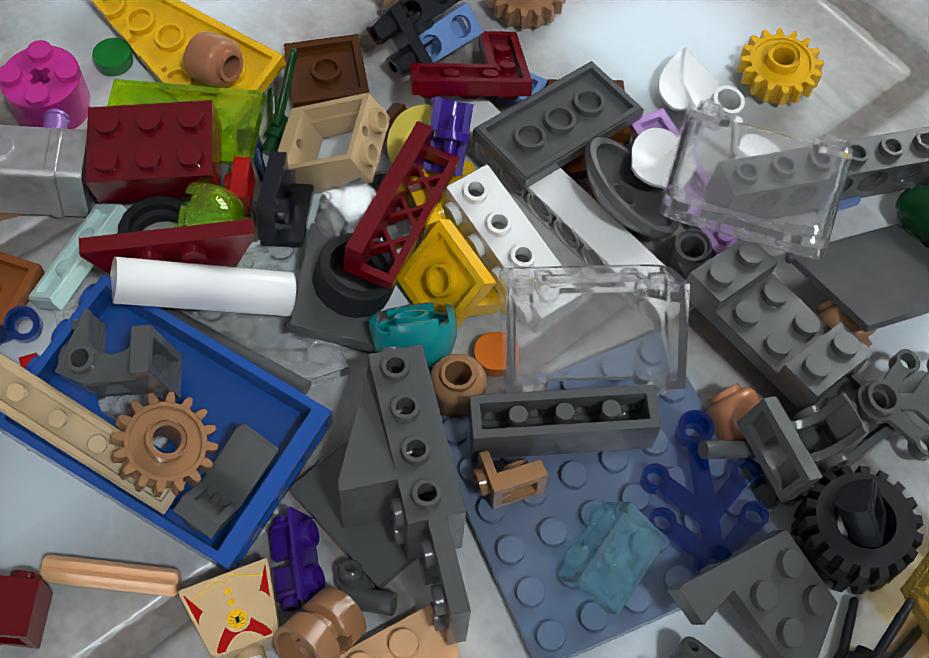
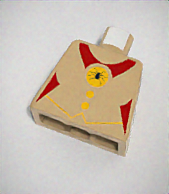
(236, 611)

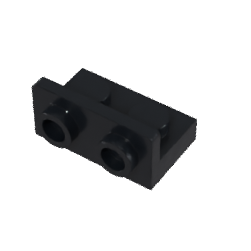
(283, 205)

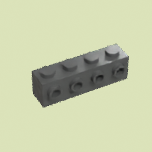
(564, 421)

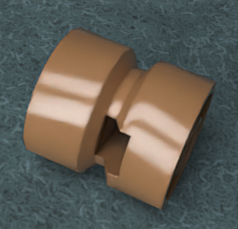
(324, 629)

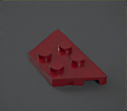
(198, 244)

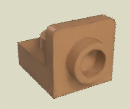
(515, 482)

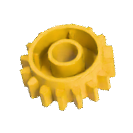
(780, 67)

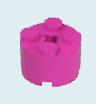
(44, 80)

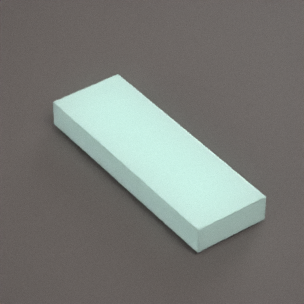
(69, 268)

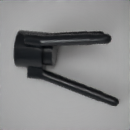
(885, 641)

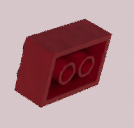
(152, 150)

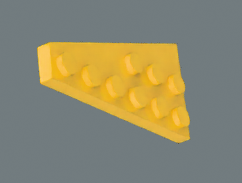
(163, 29)

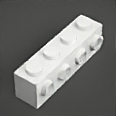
(494, 224)

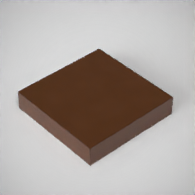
(327, 70)

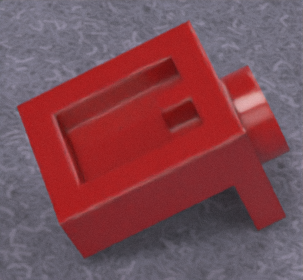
(242, 182)

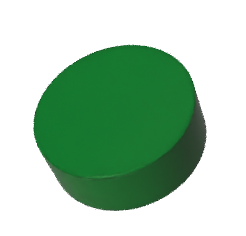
(112, 56)

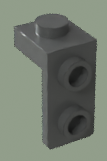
(228, 482)

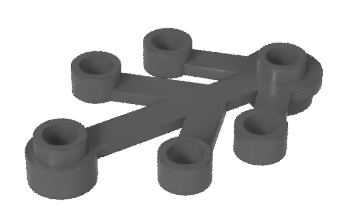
(893, 404)

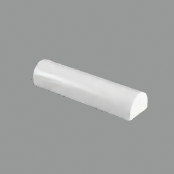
(202, 287)

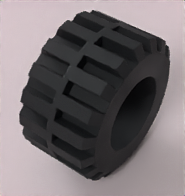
(839, 559)

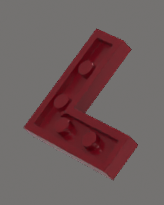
(500, 75)

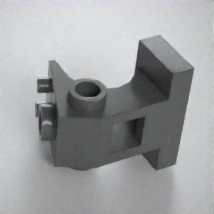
(143, 368)
(798, 449)

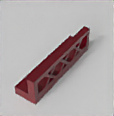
(384, 206)

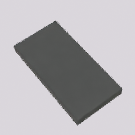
(556, 124)

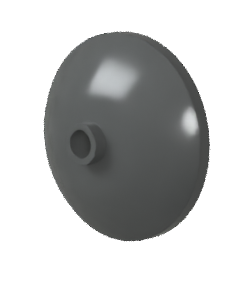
(622, 193)

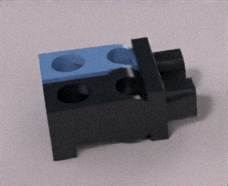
(420, 37)

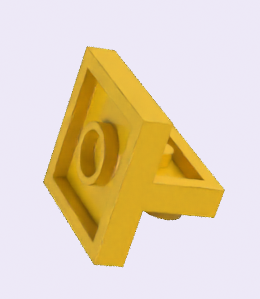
(450, 273)

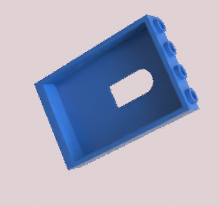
(217, 381)

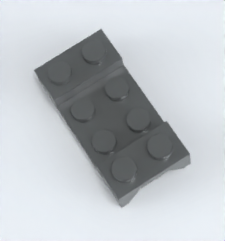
(773, 324)

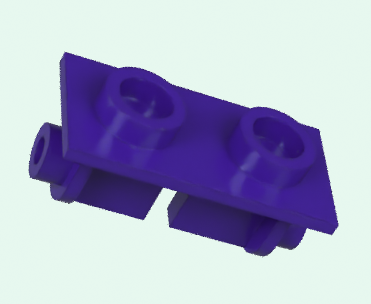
(295, 540)

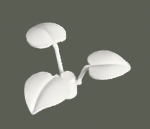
(680, 83)

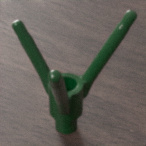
(276, 112)

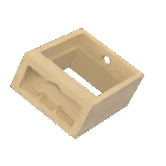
(335, 117)

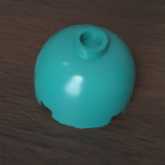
(415, 326)

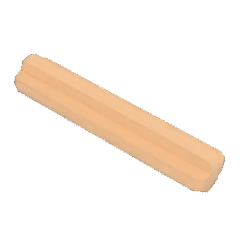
(110, 575)

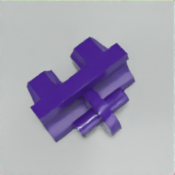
(450, 131)

